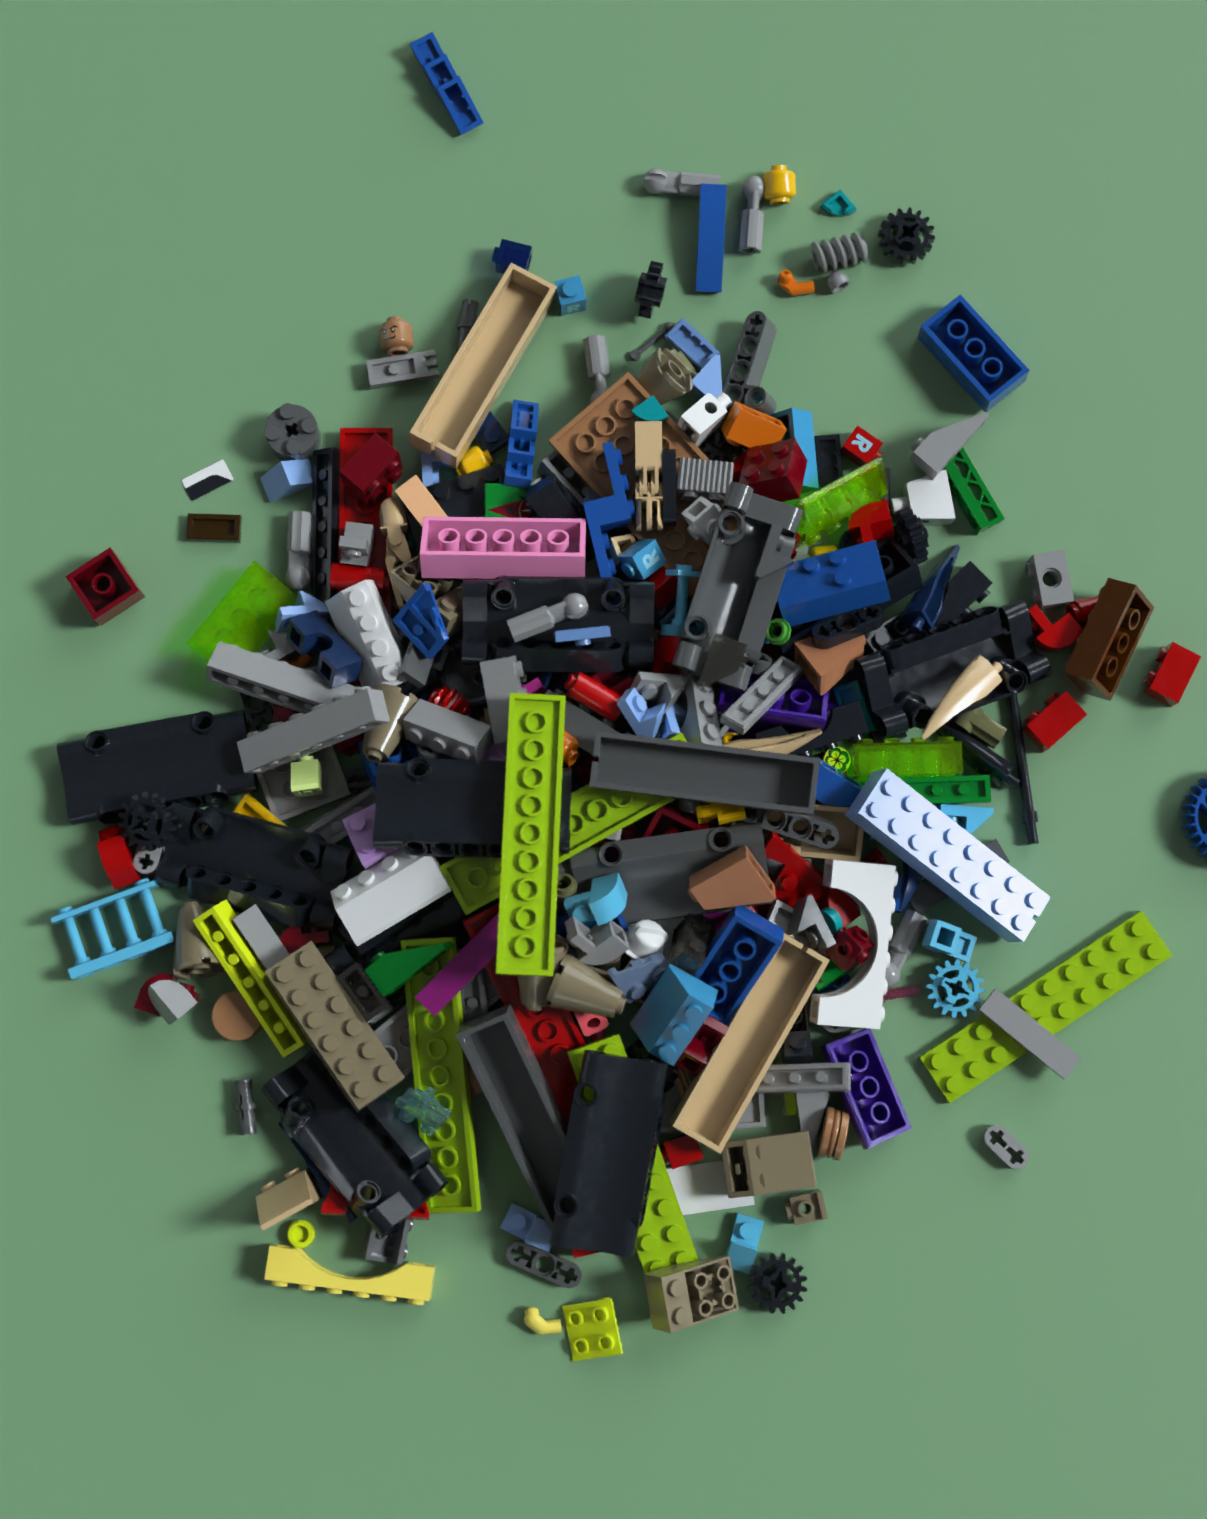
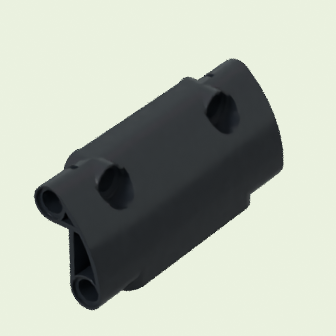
(921, 667)

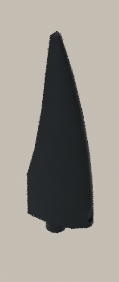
(981, 757)

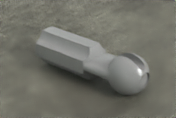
(680, 183)
(752, 218)
(597, 363)
(298, 549)
(543, 618)
(903, 944)

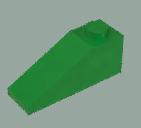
(398, 967)

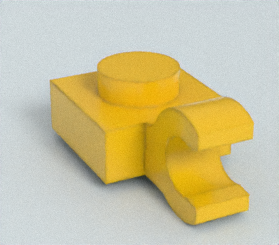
(723, 812)

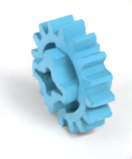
(959, 977)

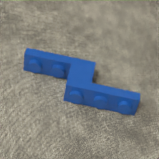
(609, 511)

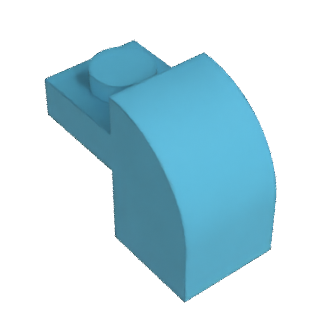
(602, 903)
(948, 940)

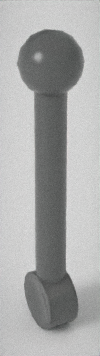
(636, 354)

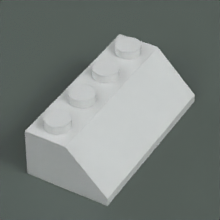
(369, 632)
(388, 893)

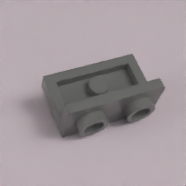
(390, 1248)

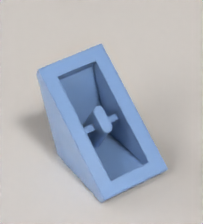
(708, 379)
(287, 478)

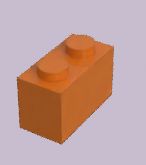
(751, 427)

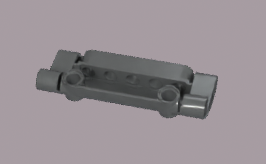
(726, 594)

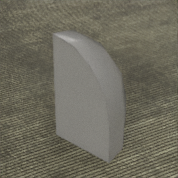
(170, 999)

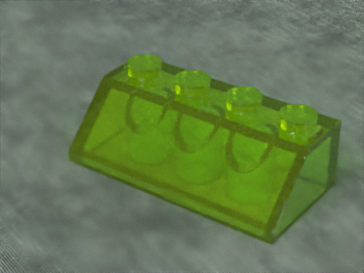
(837, 502)
(244, 613)
(906, 758)

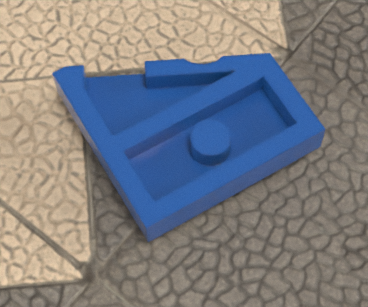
(423, 622)

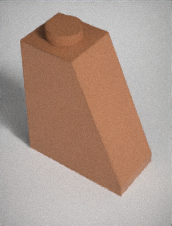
(827, 666)
(731, 882)

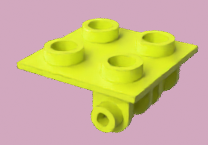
(592, 1329)

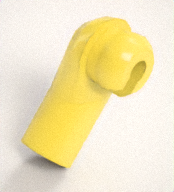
(539, 1325)

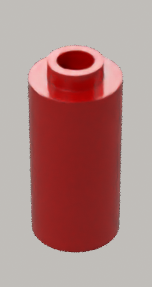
(345, 576)
(593, 695)

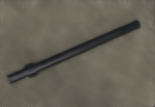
(1029, 816)

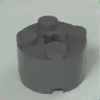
(291, 419)

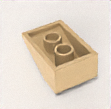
(286, 1198)

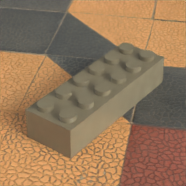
(334, 1026)

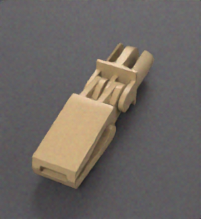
(648, 463)
(394, 526)

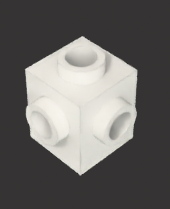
(702, 519)

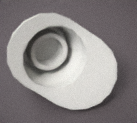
(646, 939)

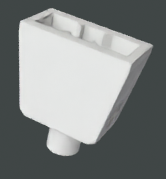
(704, 417)
(928, 499)

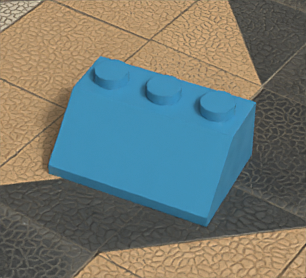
(800, 426)
(673, 1013)

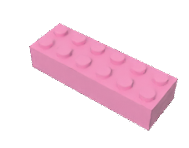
(502, 547)

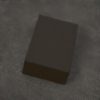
(214, 528)

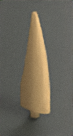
(972, 685)
(780, 744)

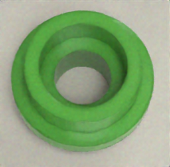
(774, 625)

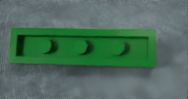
(965, 498)
(952, 788)

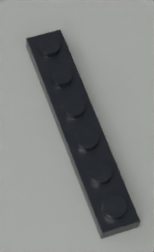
(324, 520)

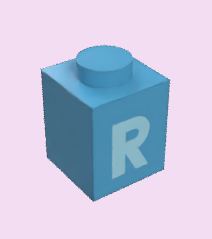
(570, 295)
(641, 559)

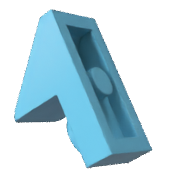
(970, 816)
(744, 1242)

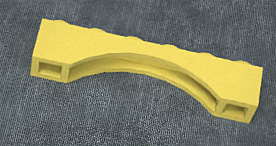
(293, 1265)

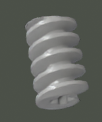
(839, 251)

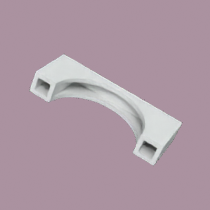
(861, 999)

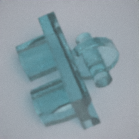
(423, 1107)

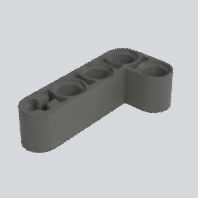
(751, 359)
(785, 827)

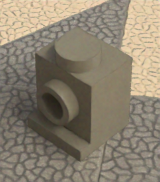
(816, 1203)

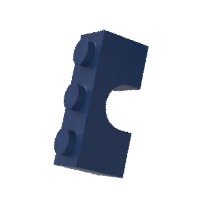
(337, 660)

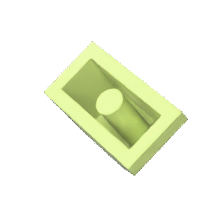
(307, 777)

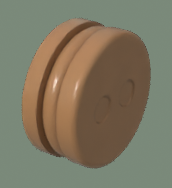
(234, 1017)
(833, 1133)

